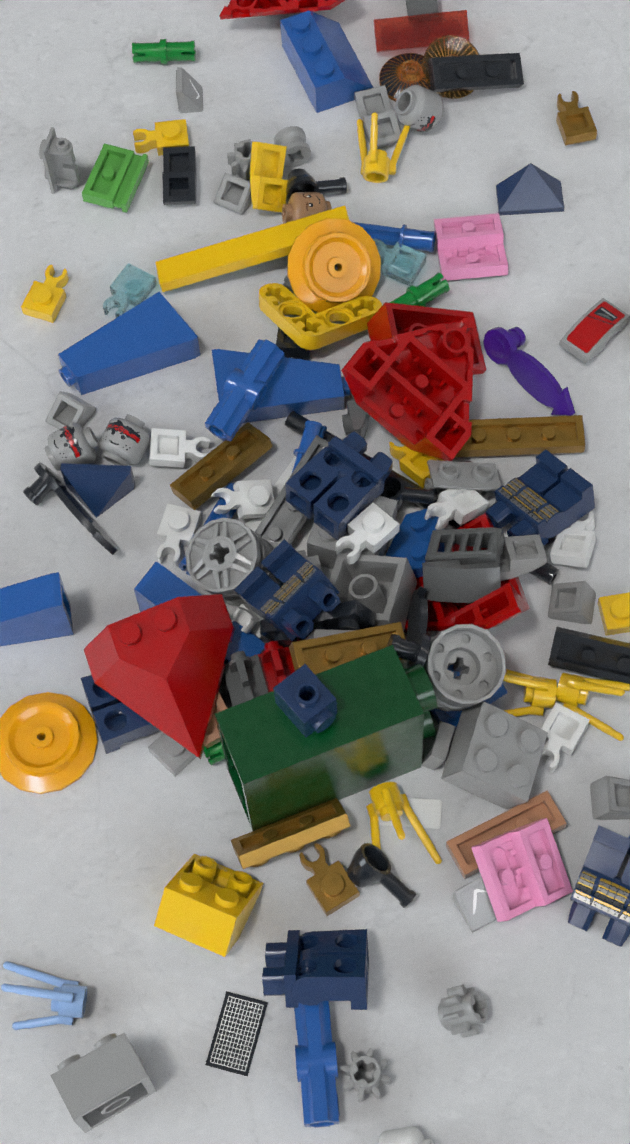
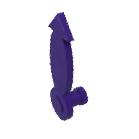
(528, 371)

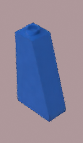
(129, 346)
(295, 386)
(162, 585)
(35, 610)

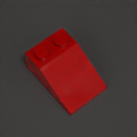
(403, 318)

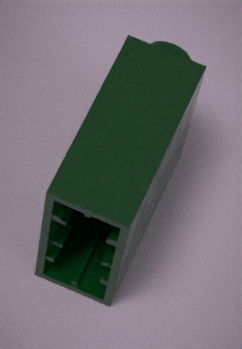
(371, 741)

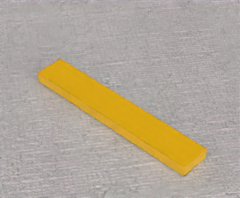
(236, 252)

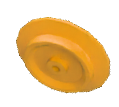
(315, 256)
(58, 759)

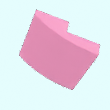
(470, 247)
(522, 869)

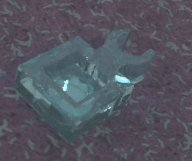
(400, 262)
(129, 287)

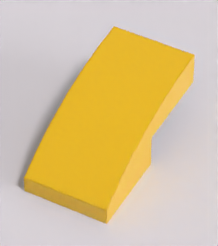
(266, 175)

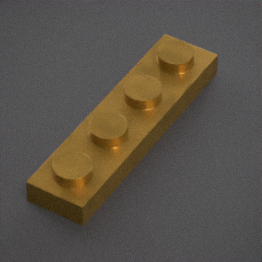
(524, 436)

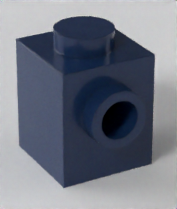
(306, 701)

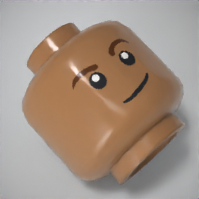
(303, 205)

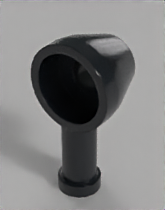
(302, 181)
(395, 489)
(372, 866)

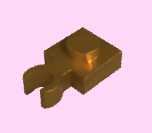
(574, 122)
(330, 883)

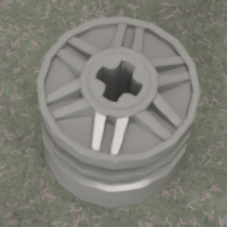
(224, 555)
(477, 659)

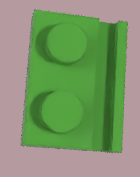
(115, 177)

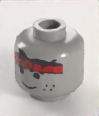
(419, 108)
(124, 441)
(71, 445)

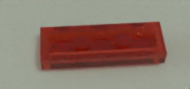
(418, 30)

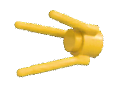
(376, 165)
(576, 689)
(537, 691)
(388, 804)

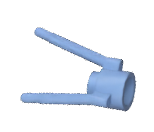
(67, 998)

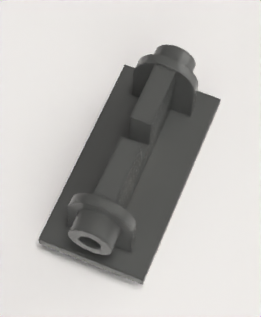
(244, 678)

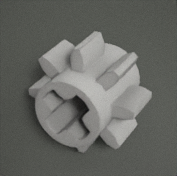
(241, 159)
(463, 1011)
(368, 1064)

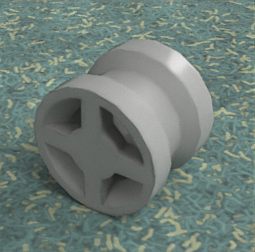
(297, 150)

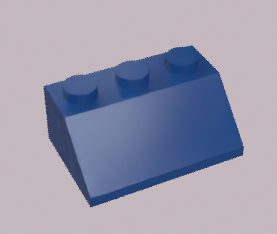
(323, 60)

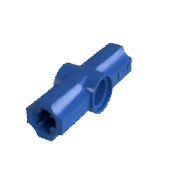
(244, 390)
(316, 1065)

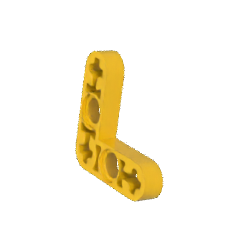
(278, 301)

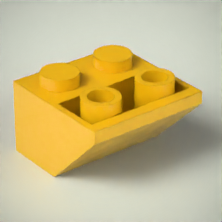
(208, 904)

